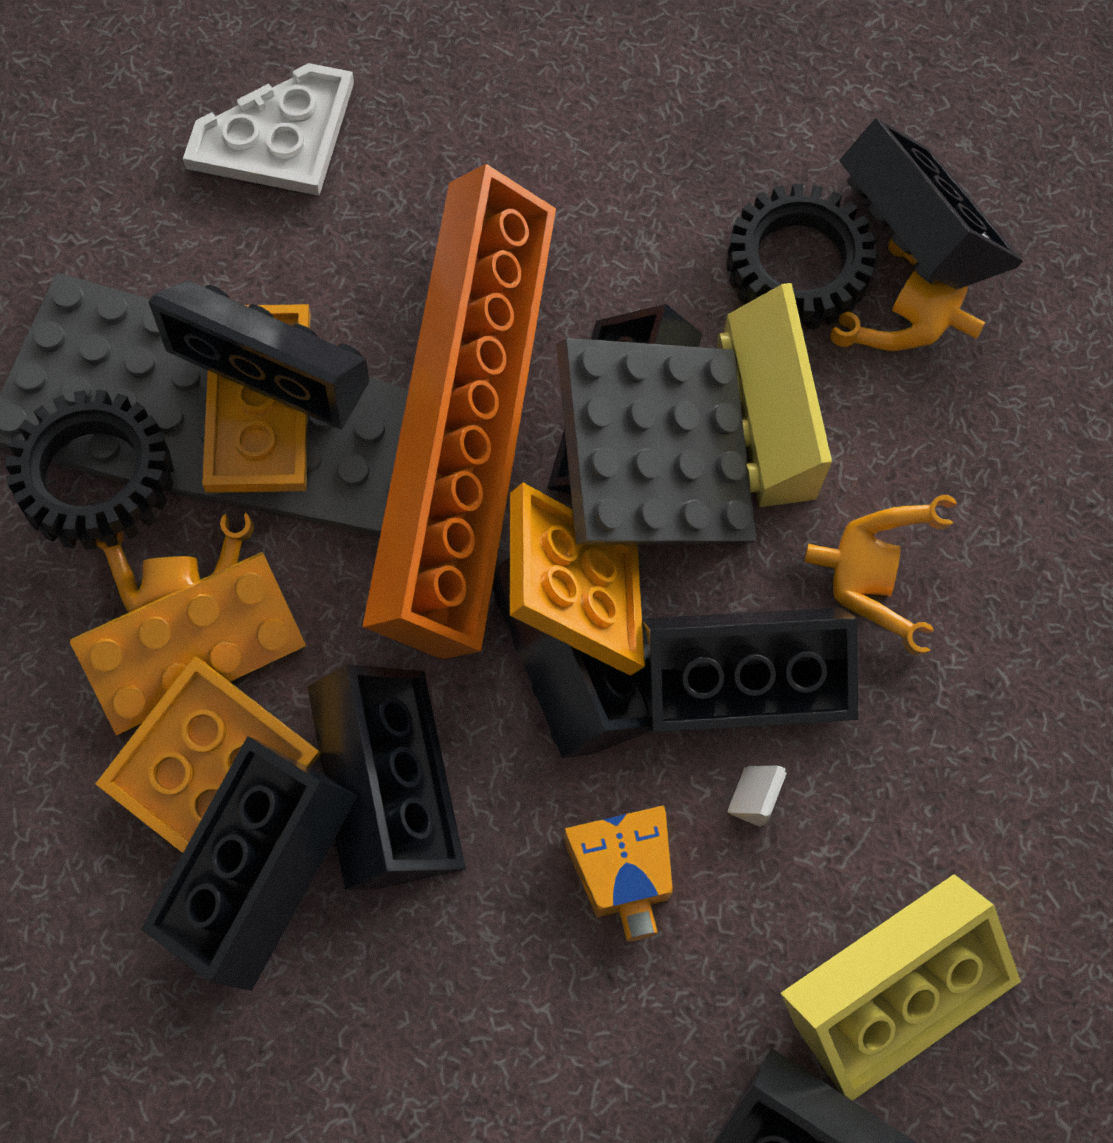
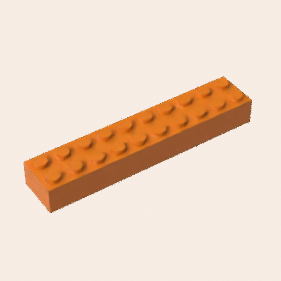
(461, 418)

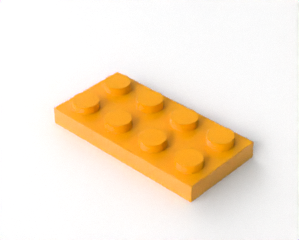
(252, 438)
(226, 620)

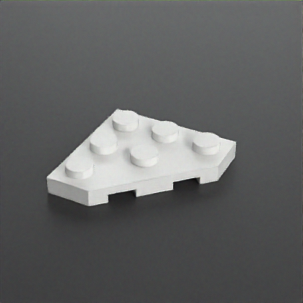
(276, 133)

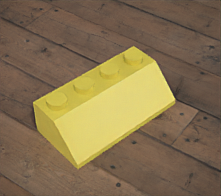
(777, 399)
(903, 986)

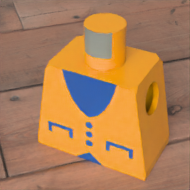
(624, 867)

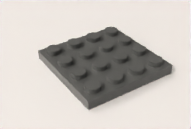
(654, 444)

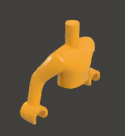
(924, 305)
(871, 566)
(168, 574)

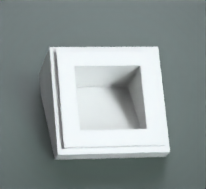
(757, 793)

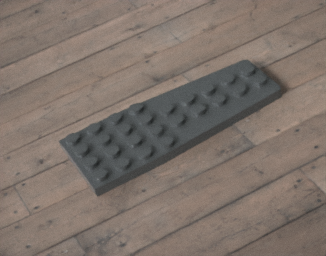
(110, 342)

